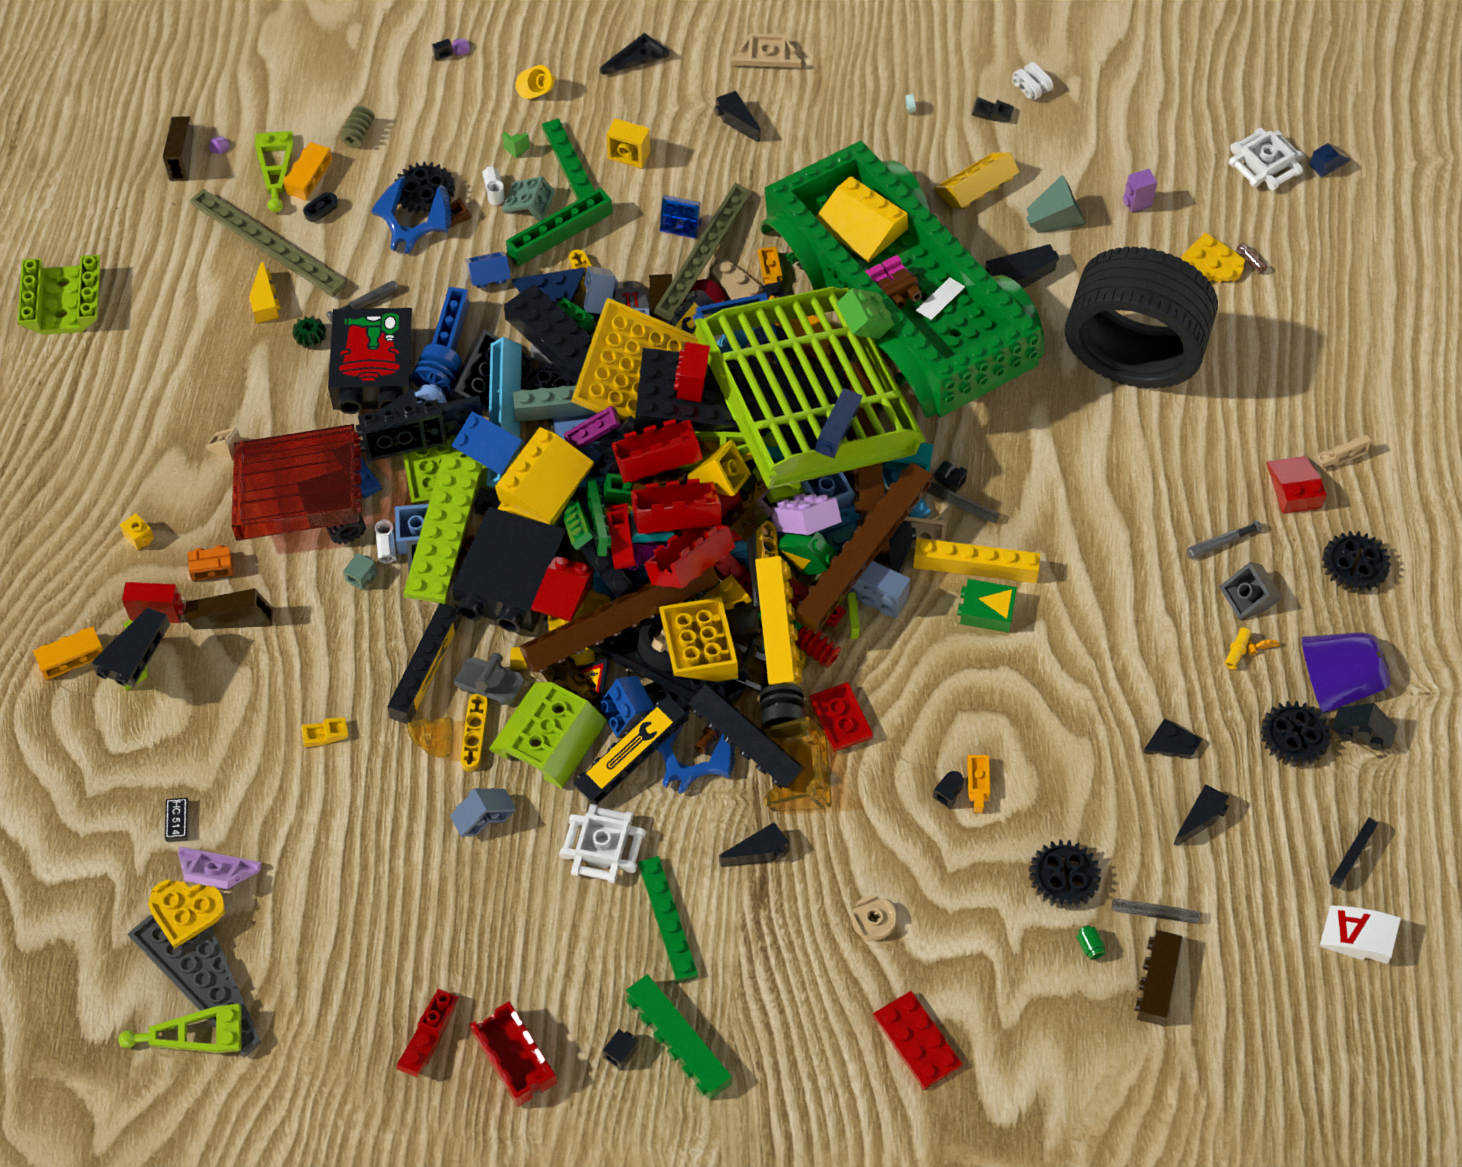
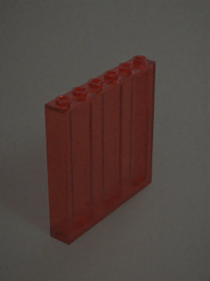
(296, 482)

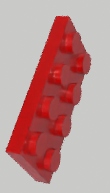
(917, 1040)

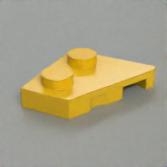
(730, 592)

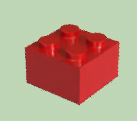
(691, 371)

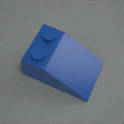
(487, 443)

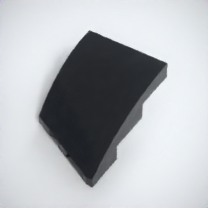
(607, 461)

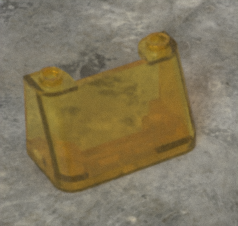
(809, 746)

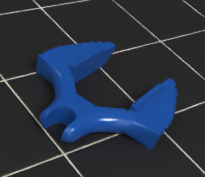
(438, 219)
(720, 763)

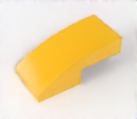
(324, 733)

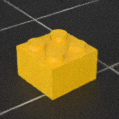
(628, 143)

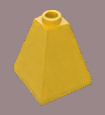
(724, 468)

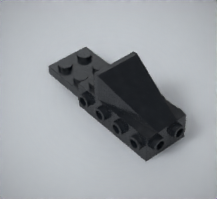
(413, 426)

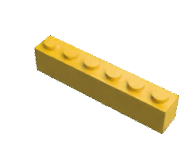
(976, 560)

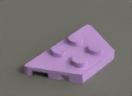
(214, 868)

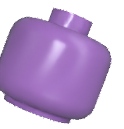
(460, 46)
(218, 145)

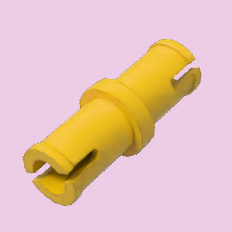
(1238, 648)

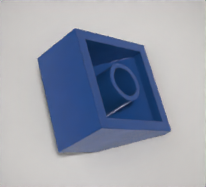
(488, 269)

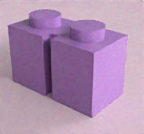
(1140, 190)

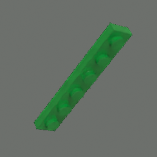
(567, 158)
(597, 517)
(576, 522)
(667, 920)

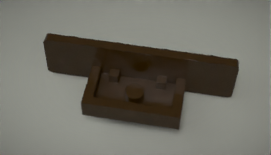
(749, 512)
(572, 679)

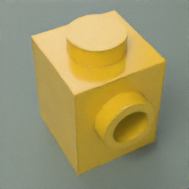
(137, 531)

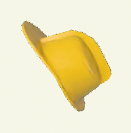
(535, 82)

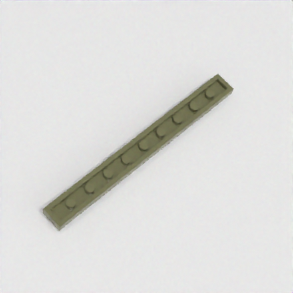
(268, 243)
(702, 251)

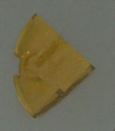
(433, 736)

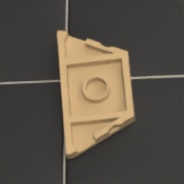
(766, 51)

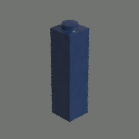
(838, 423)

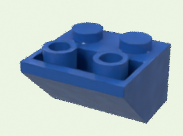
(625, 704)

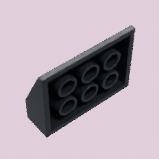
(475, 372)

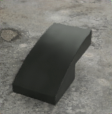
(995, 112)

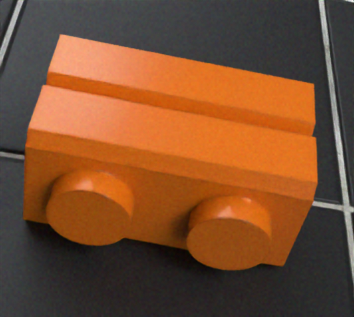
(210, 563)

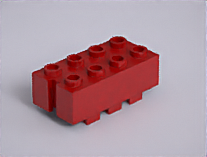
(656, 450)
(676, 506)
(688, 555)
(513, 1054)

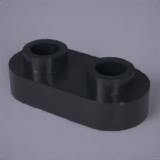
(318, 207)

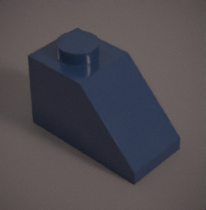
(1327, 159)

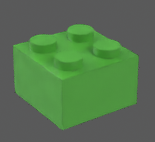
(865, 313)

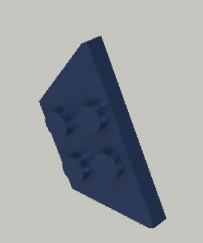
(554, 284)

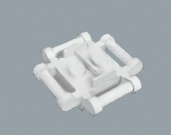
(1265, 156)
(602, 843)

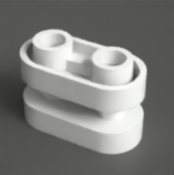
(1032, 81)

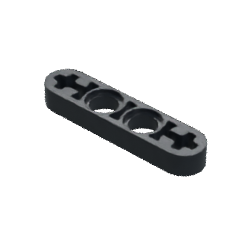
(1353, 853)

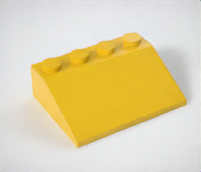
(862, 219)
(543, 476)
(699, 640)

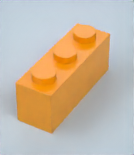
(307, 171)
(68, 653)

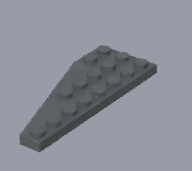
(198, 972)

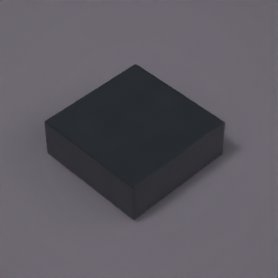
(442, 49)

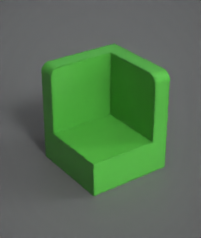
(516, 144)

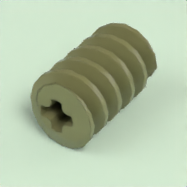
(357, 126)

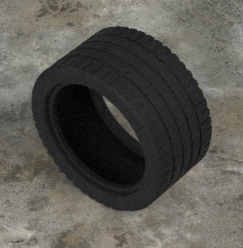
(1149, 285)

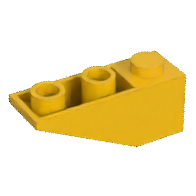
(261, 296)

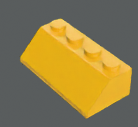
(977, 179)

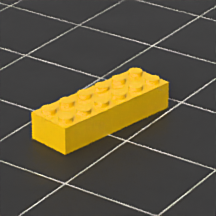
(777, 621)

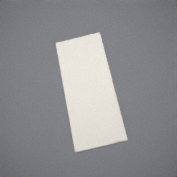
(940, 298)

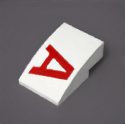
(1360, 933)

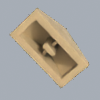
(223, 443)

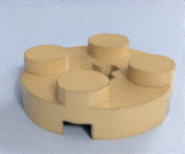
(873, 930)

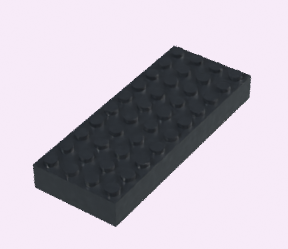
(659, 402)

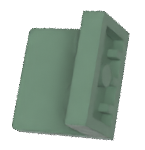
(530, 194)

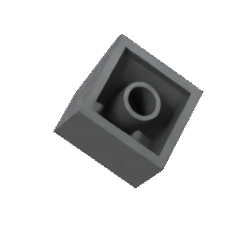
(1250, 591)

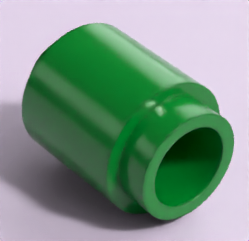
(1091, 942)

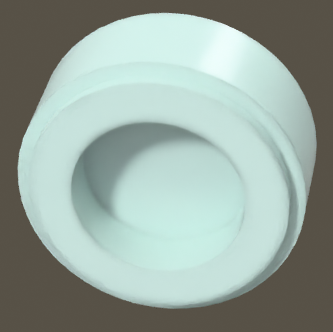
(910, 103)

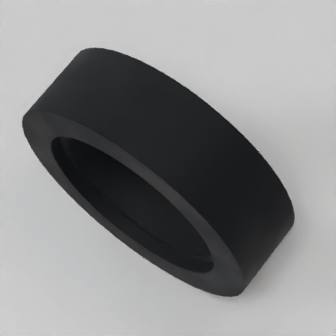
(656, 659)

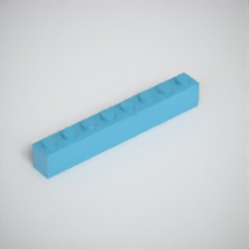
(504, 380)

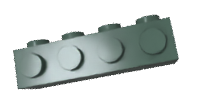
(547, 404)

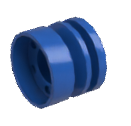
(437, 366)

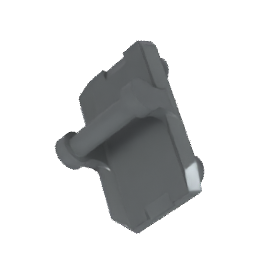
(489, 679)

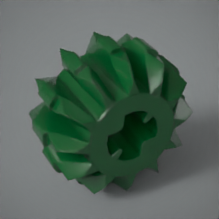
(309, 331)

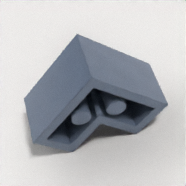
(600, 286)
(480, 809)

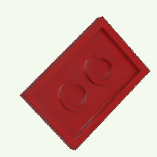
(840, 717)

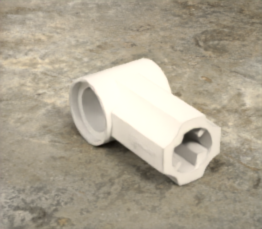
(493, 185)
(385, 542)

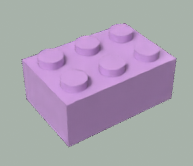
(805, 514)

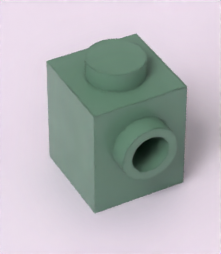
(360, 571)

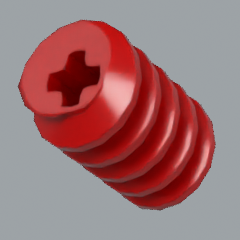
(816, 647)

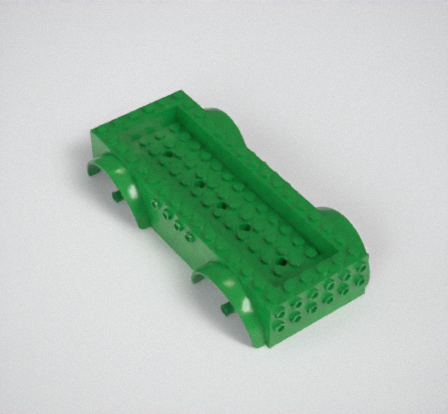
(972, 343)

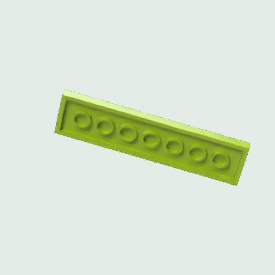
(443, 529)

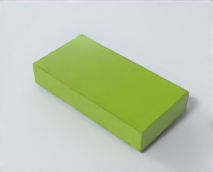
(853, 615)

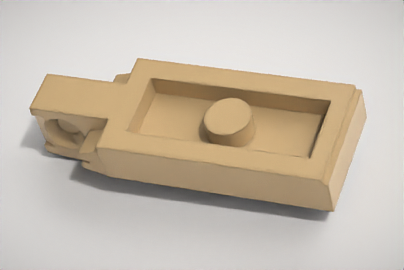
(1344, 452)

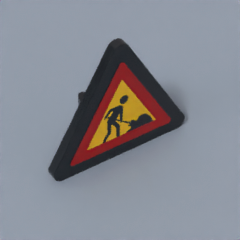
(596, 675)

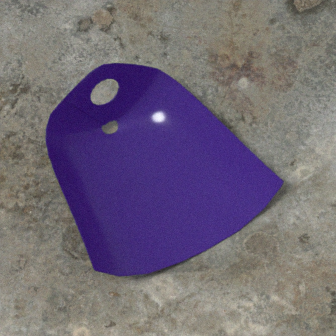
(1345, 668)

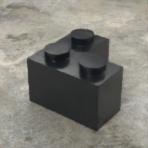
(1365, 722)

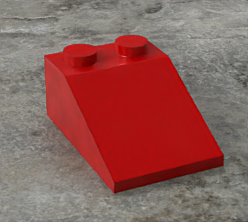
(1296, 484)
(563, 588)

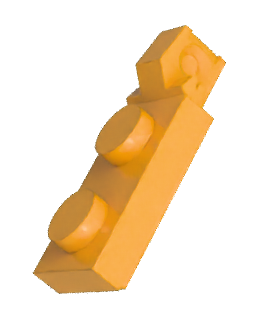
(769, 265)
(978, 780)

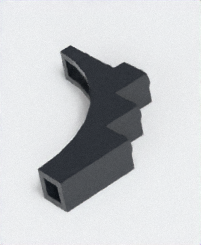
(616, 579)

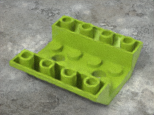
(44, 299)
(563, 736)

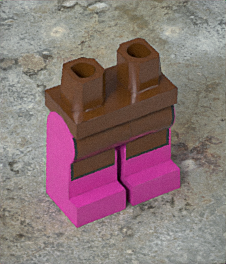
(895, 281)

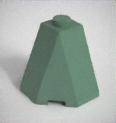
(1055, 208)

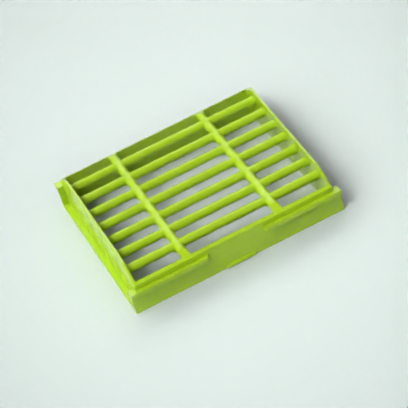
(809, 463)

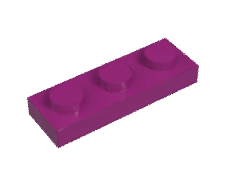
(593, 428)

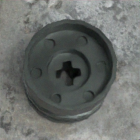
(781, 704)

